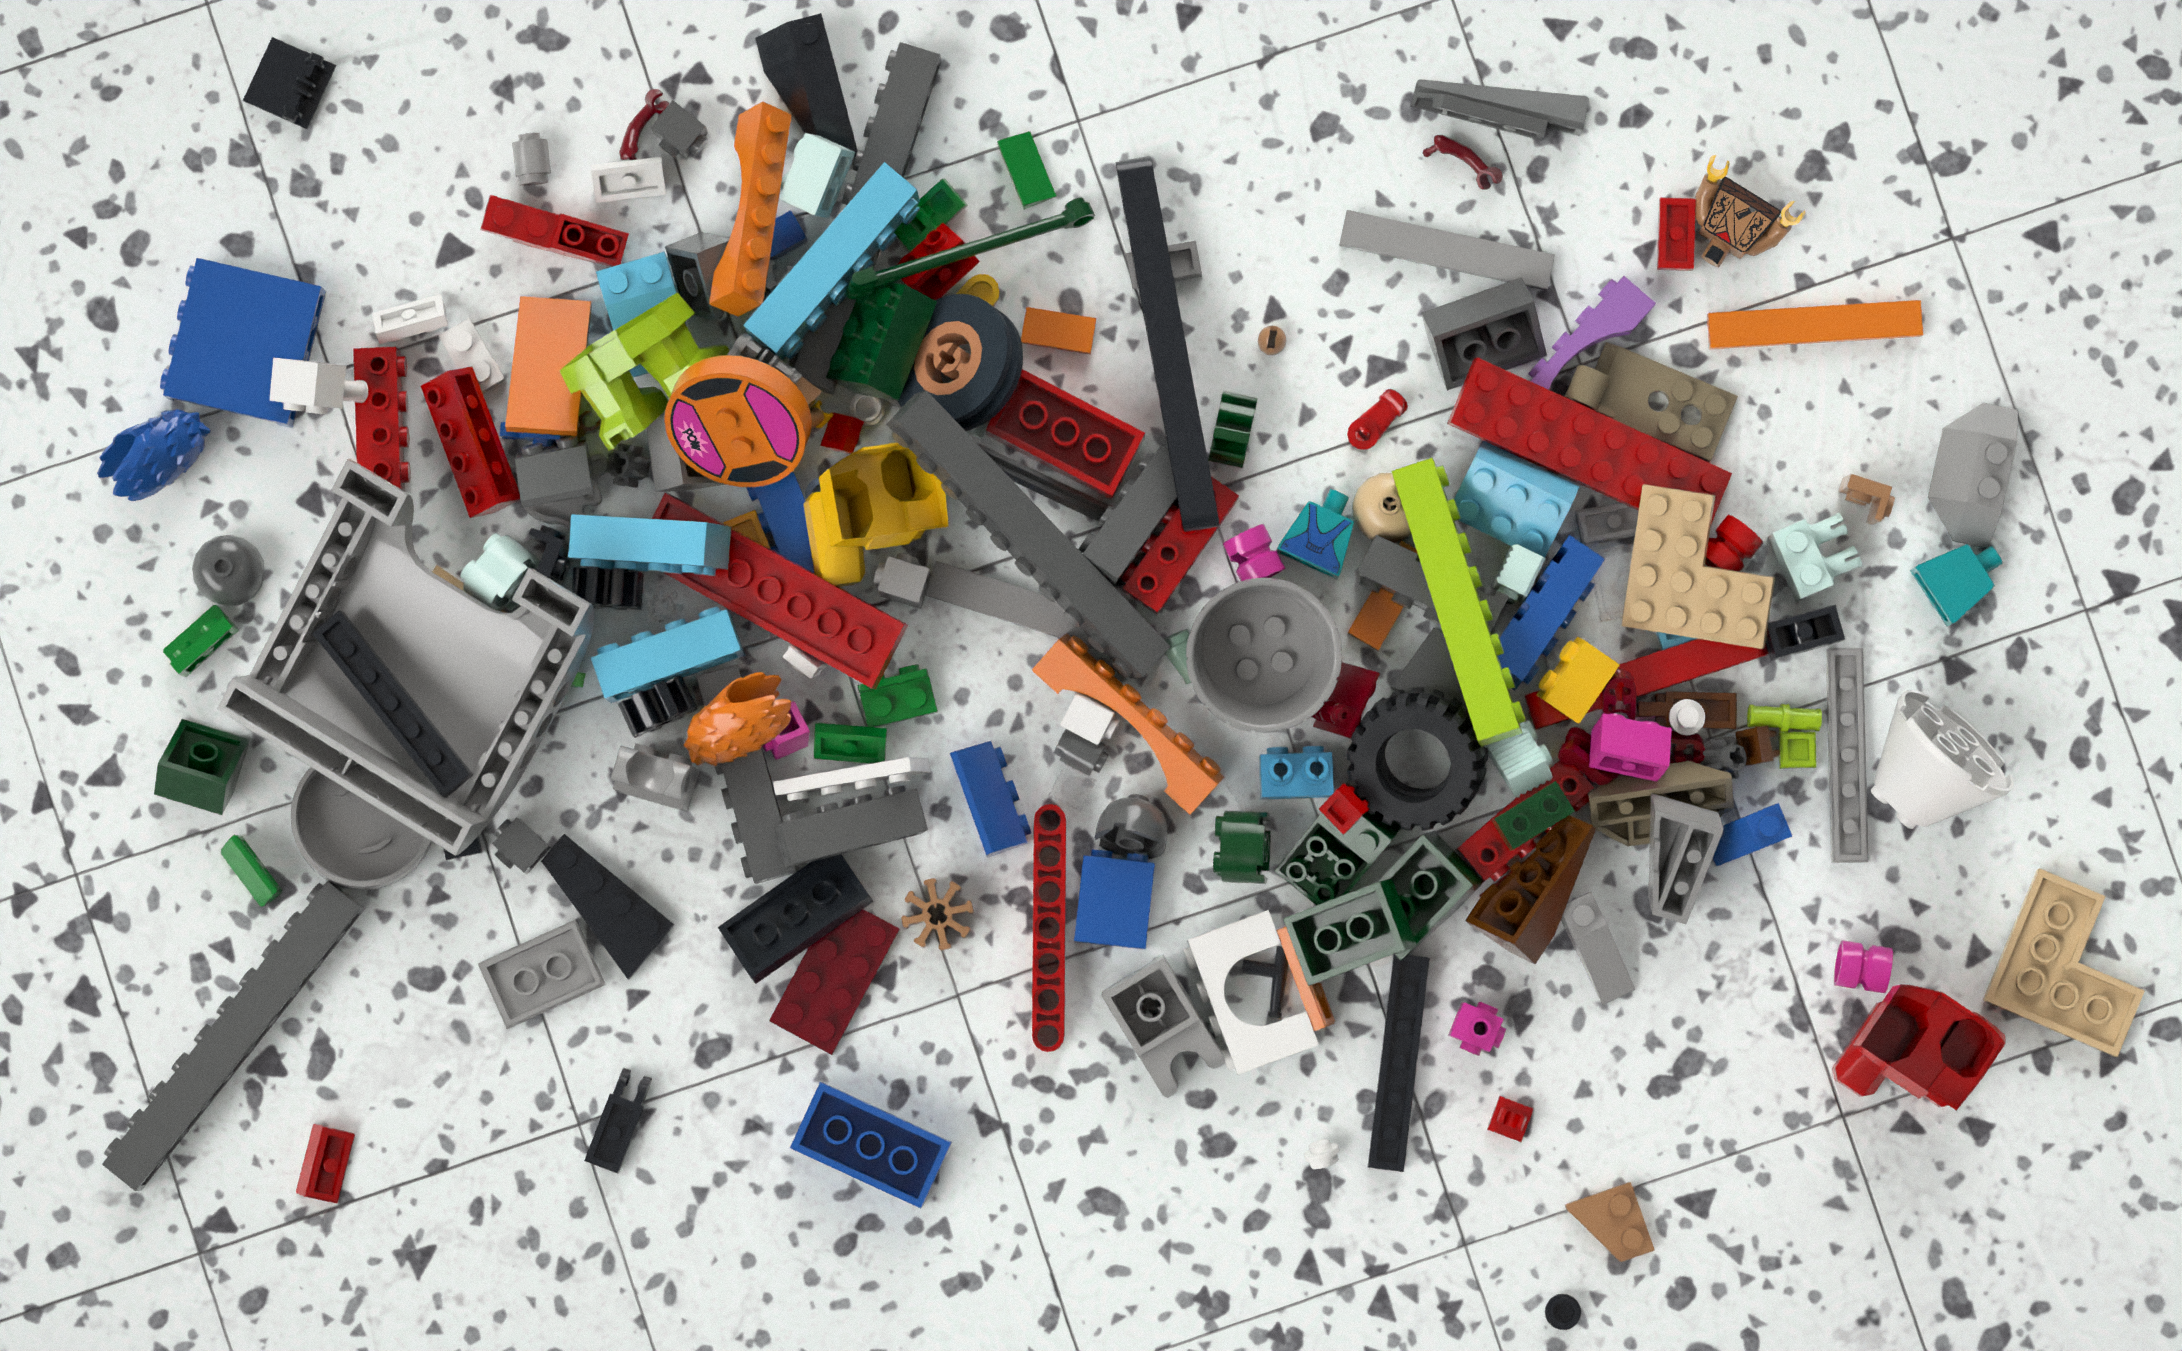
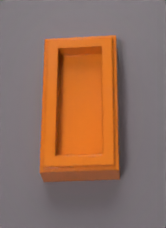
(1058, 330)

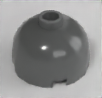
(228, 570)
(1132, 826)

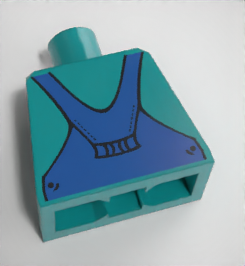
(1320, 535)

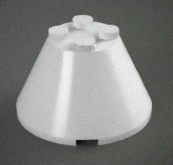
(1935, 764)

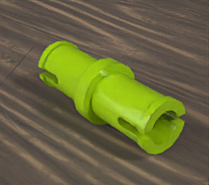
(1784, 717)

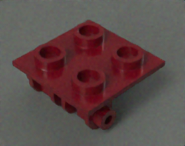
(1347, 702)

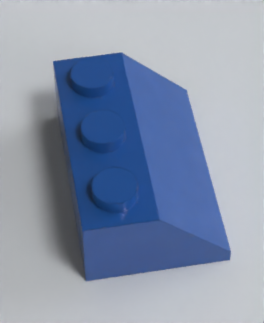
(990, 798)

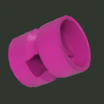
(1253, 554)
(1862, 966)

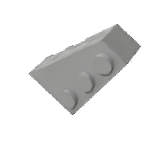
(1679, 855)

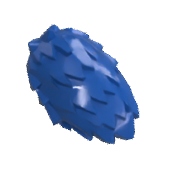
(153, 453)

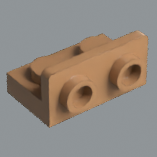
(1863, 491)

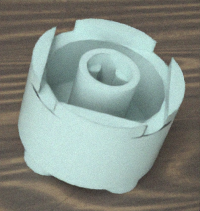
(498, 572)

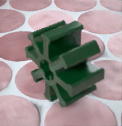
(1232, 429)

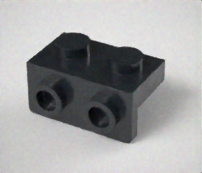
(554, 559)

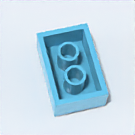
(1514, 499)

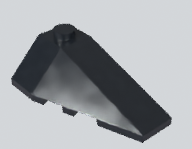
(805, 76)

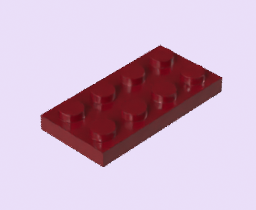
(834, 980)

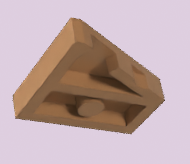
(1614, 1221)

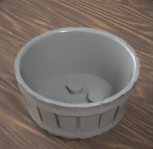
(1263, 655)

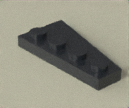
(612, 910)

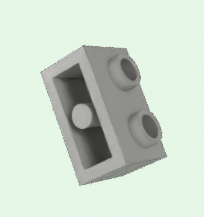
(902, 580)

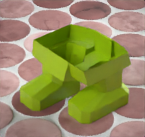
(658, 343)

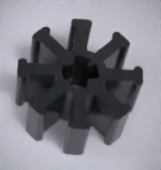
(609, 588)
(657, 706)

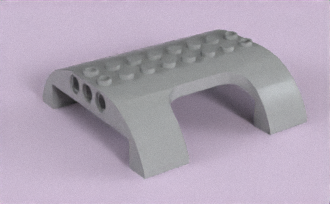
(473, 670)

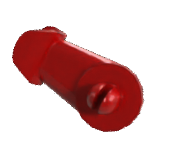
(1374, 422)

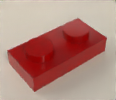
(1676, 234)

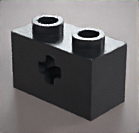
(1804, 633)

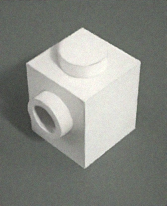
(1090, 719)

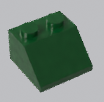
(200, 766)

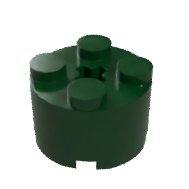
(1243, 847)

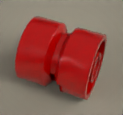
(1732, 545)

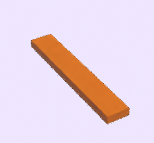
(1814, 324)

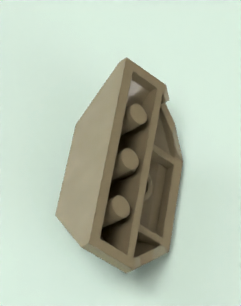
(1624, 805)

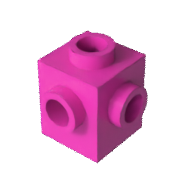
(1463, 1028)

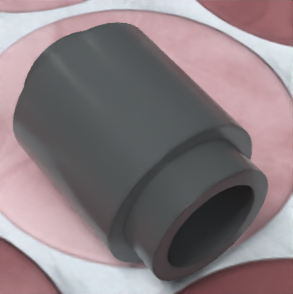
(1080, 753)

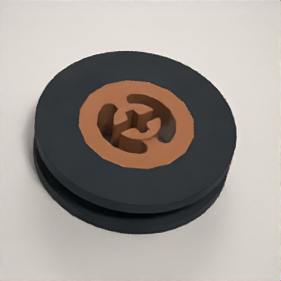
(982, 379)

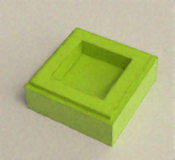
(1797, 750)

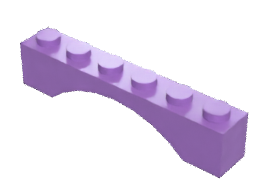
(1613, 317)

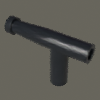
(1278, 973)

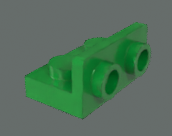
(200, 641)
(898, 697)

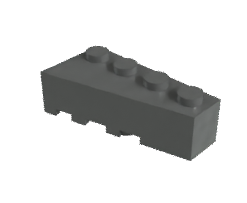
(1401, 573)

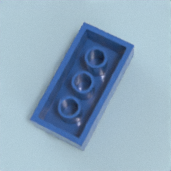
(870, 1145)

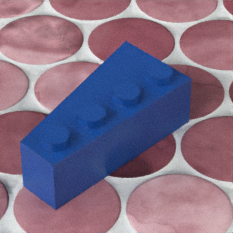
(1547, 609)

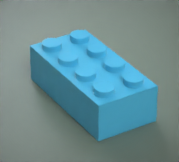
(649, 544)
(660, 657)

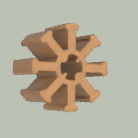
(948, 911)

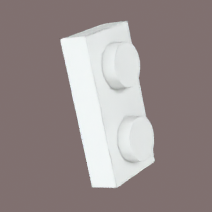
(628, 179)
(410, 319)
(469, 350)

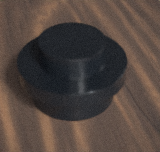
(1562, 1311)

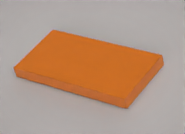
(546, 340)

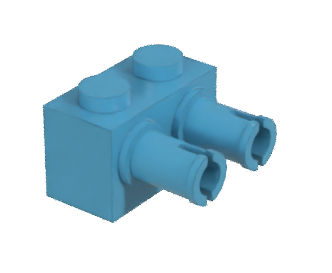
(1296, 774)

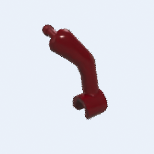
(630, 140)
(1450, 146)

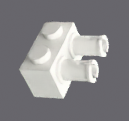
(313, 385)

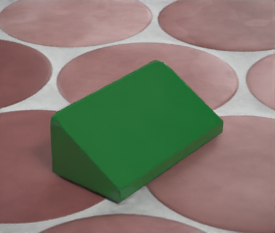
(1026, 169)
(250, 870)

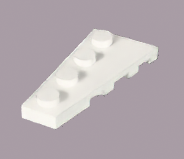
(860, 776)

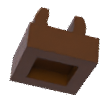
(1757, 744)

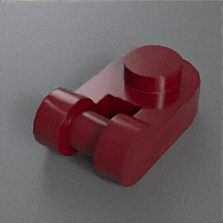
(1577, 753)

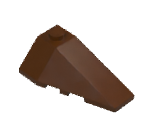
(1531, 900)

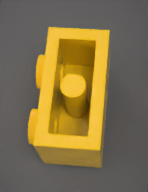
(1577, 679)

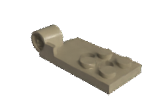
(1621, 391)

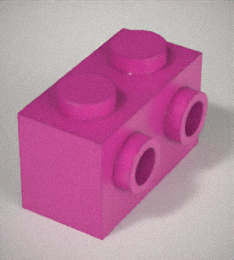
(1630, 747)

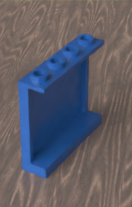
(231, 334)

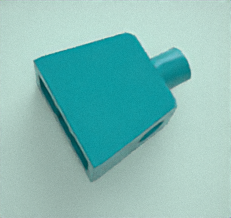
(1957, 580)

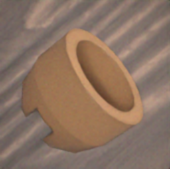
(1280, 340)

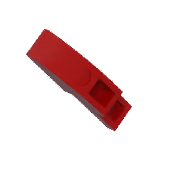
(554, 232)

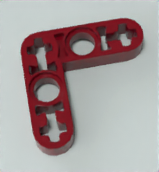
(1628, 707)

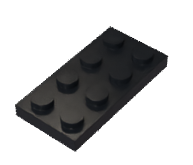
(794, 915)

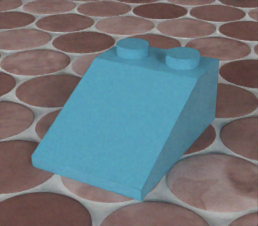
(635, 288)

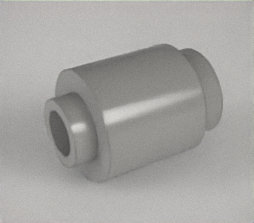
(531, 159)

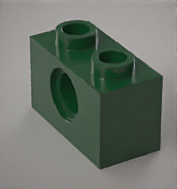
(1533, 816)

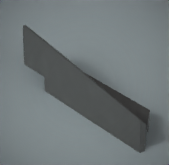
(1504, 109)

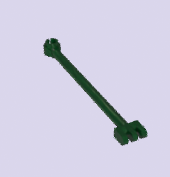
(1076, 215)

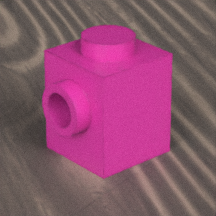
(792, 738)

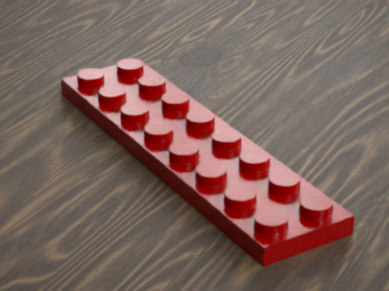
(1575, 439)
(794, 603)

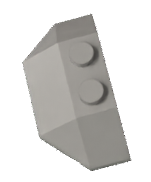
(1974, 472)

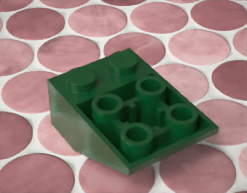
(1329, 863)

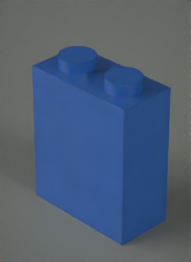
(1114, 900)

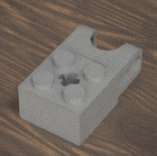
(654, 778)
(1166, 1033)

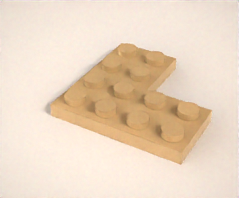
(1673, 587)
(2042, 971)

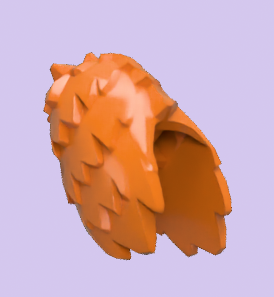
(738, 720)

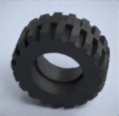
(1388, 794)

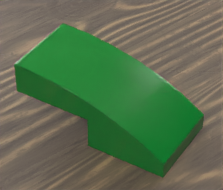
(936, 207)

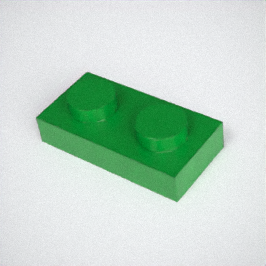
(849, 743)

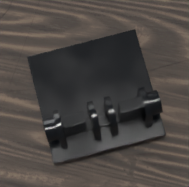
(289, 82)

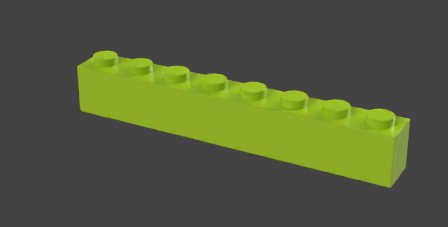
(1457, 601)

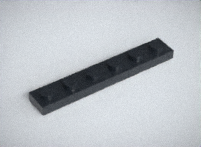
(393, 704)
(1398, 1063)

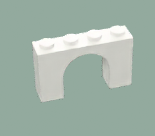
(1246, 1044)

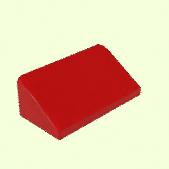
(325, 1163)

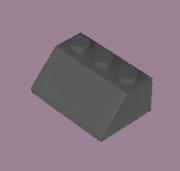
(1490, 325)

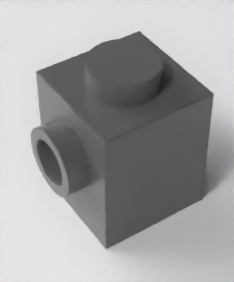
(679, 131)
(519, 845)

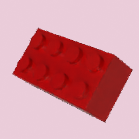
(1067, 435)

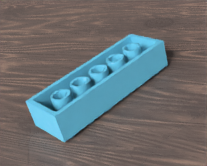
(831, 261)

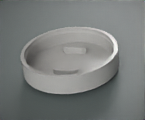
(350, 838)

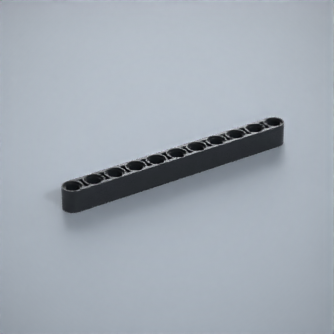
(1167, 344)

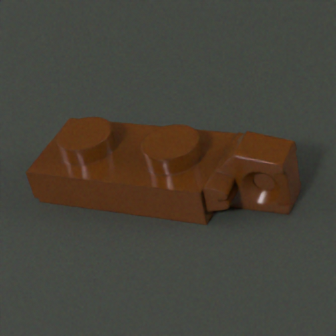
(1718, 707)

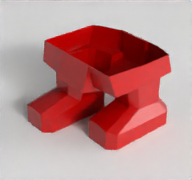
(1921, 1045)

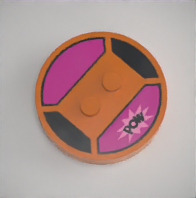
(738, 421)

